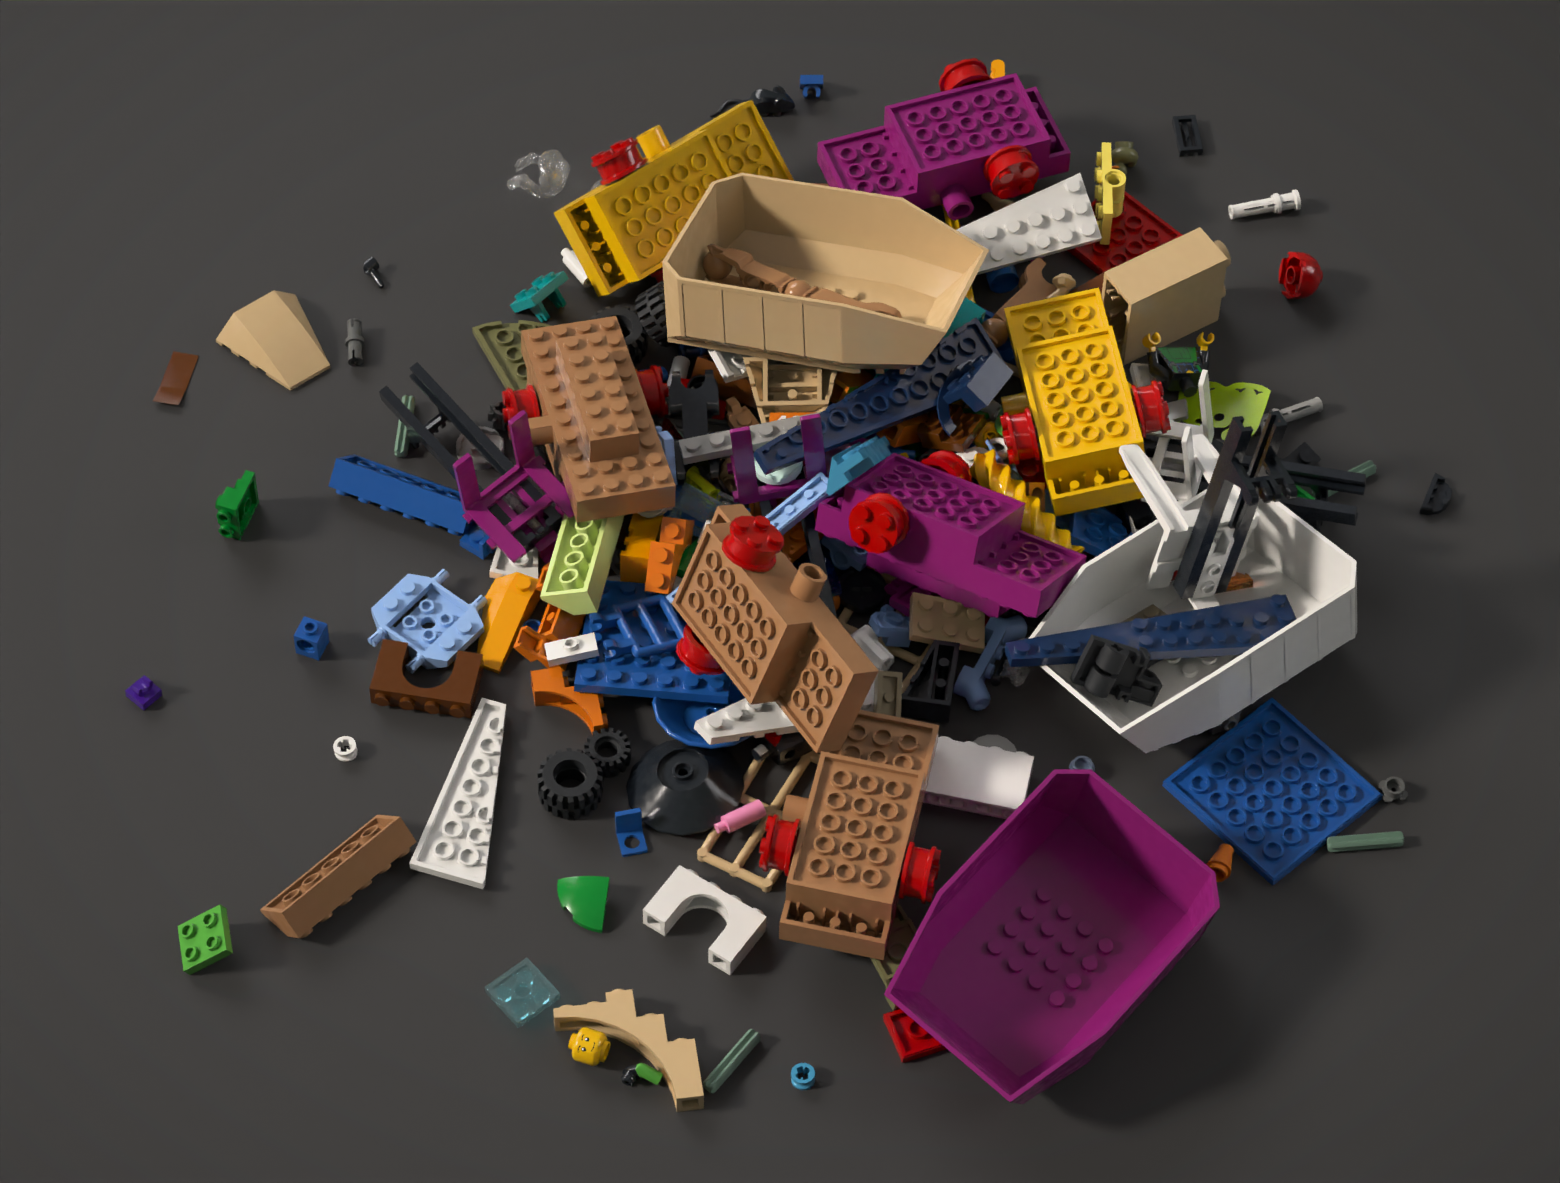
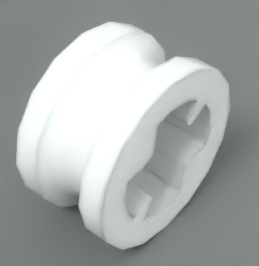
(350, 754)

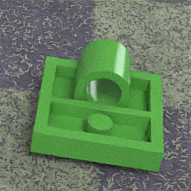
(205, 939)

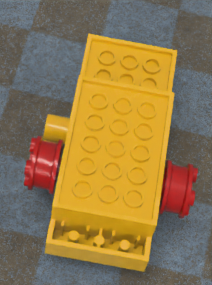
(644, 202)
(1076, 402)

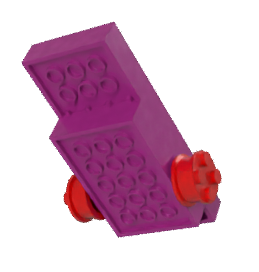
(953, 144)
(948, 535)

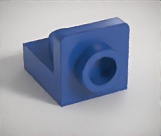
(475, 542)

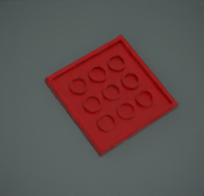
(1131, 235)

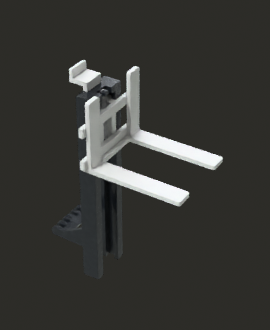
(1173, 459)

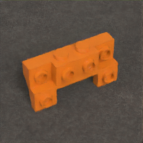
(554, 626)

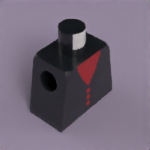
(781, 747)

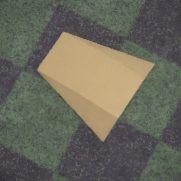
(276, 339)
(788, 387)

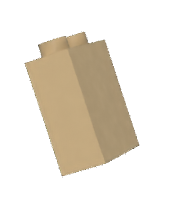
(1165, 292)

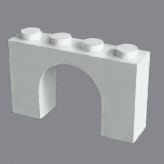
(688, 891)

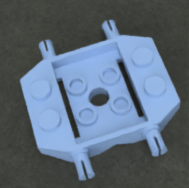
(454, 620)

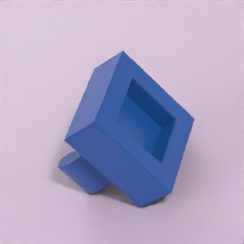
(810, 82)

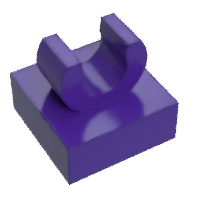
(143, 692)

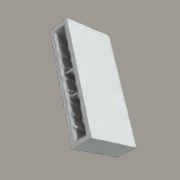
(978, 778)

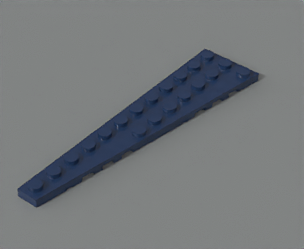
(884, 400)

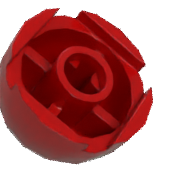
(1300, 275)

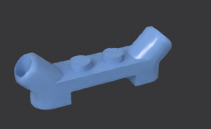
(971, 680)

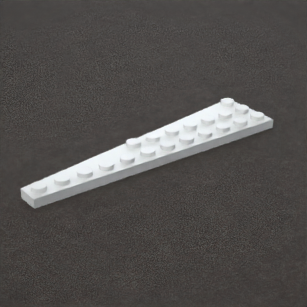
(1036, 226)

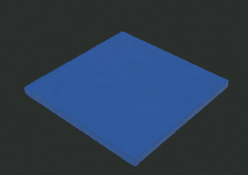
(1272, 791)

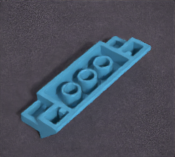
(855, 461)

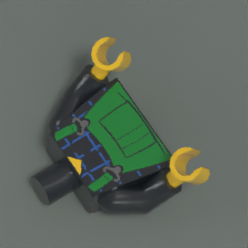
(1178, 366)

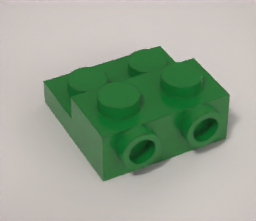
(237, 506)

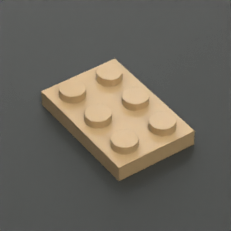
(946, 620)

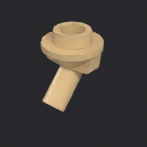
(1063, 283)

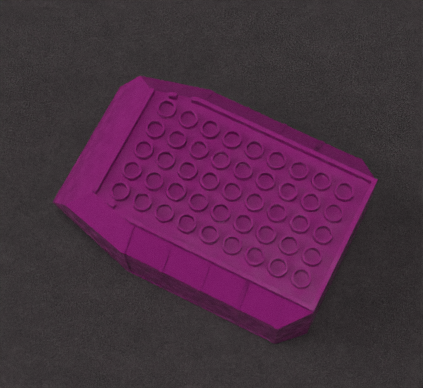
(1053, 934)

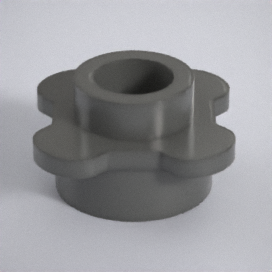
(1396, 784)

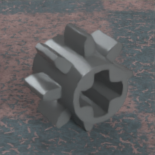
(496, 417)

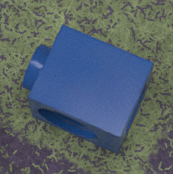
(311, 638)

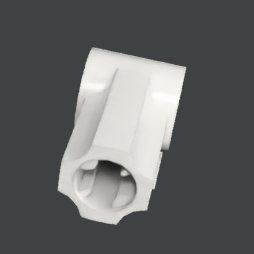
(873, 649)

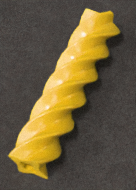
(1035, 522)

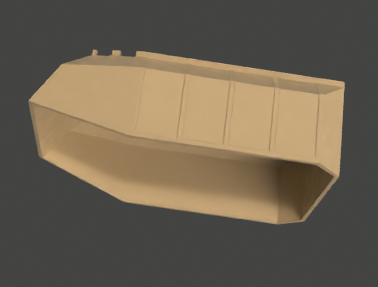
(833, 240)

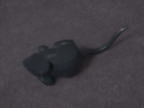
(766, 102)

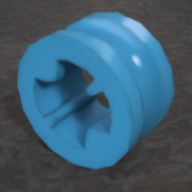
(800, 1083)

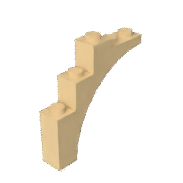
(645, 1034)

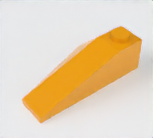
(508, 607)

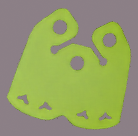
(1231, 404)

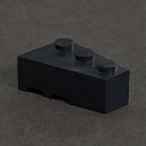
(932, 686)

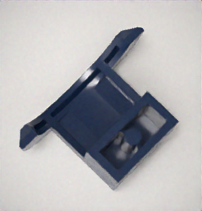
(975, 383)

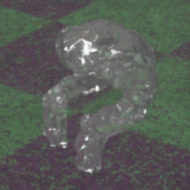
(553, 174)

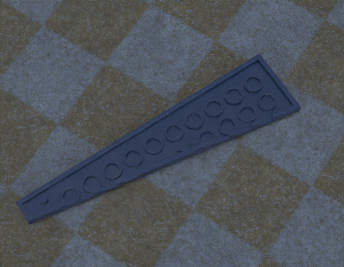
(1187, 634)

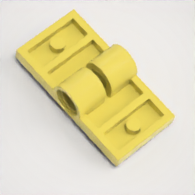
(1108, 192)

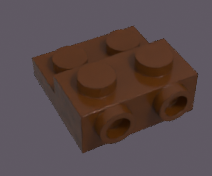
(967, 428)

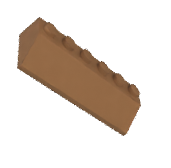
(339, 876)

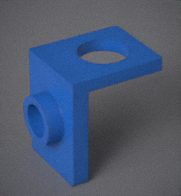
(627, 825)

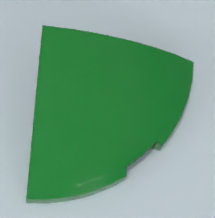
(585, 899)

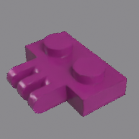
(901, 594)

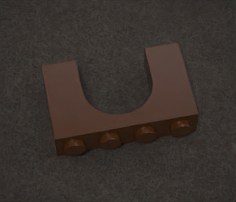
(452, 698)

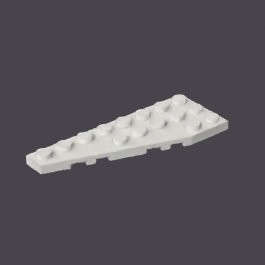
(752, 719)

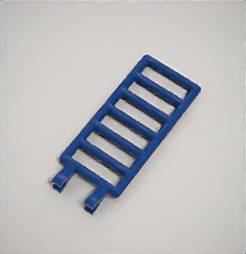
(630, 643)

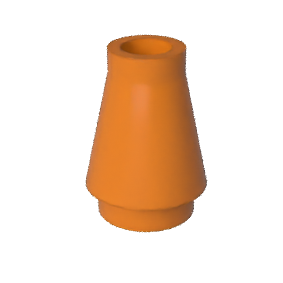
(1222, 862)

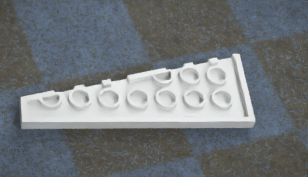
(461, 822)

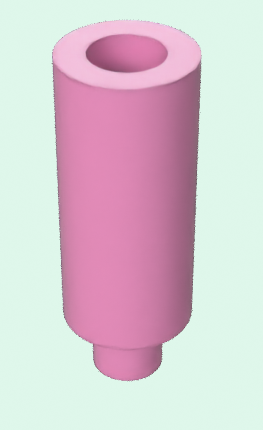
(741, 817)

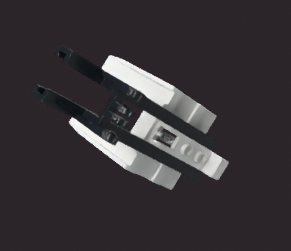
(1225, 513)

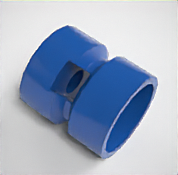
(1003, 279)

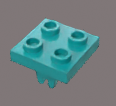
(542, 287)

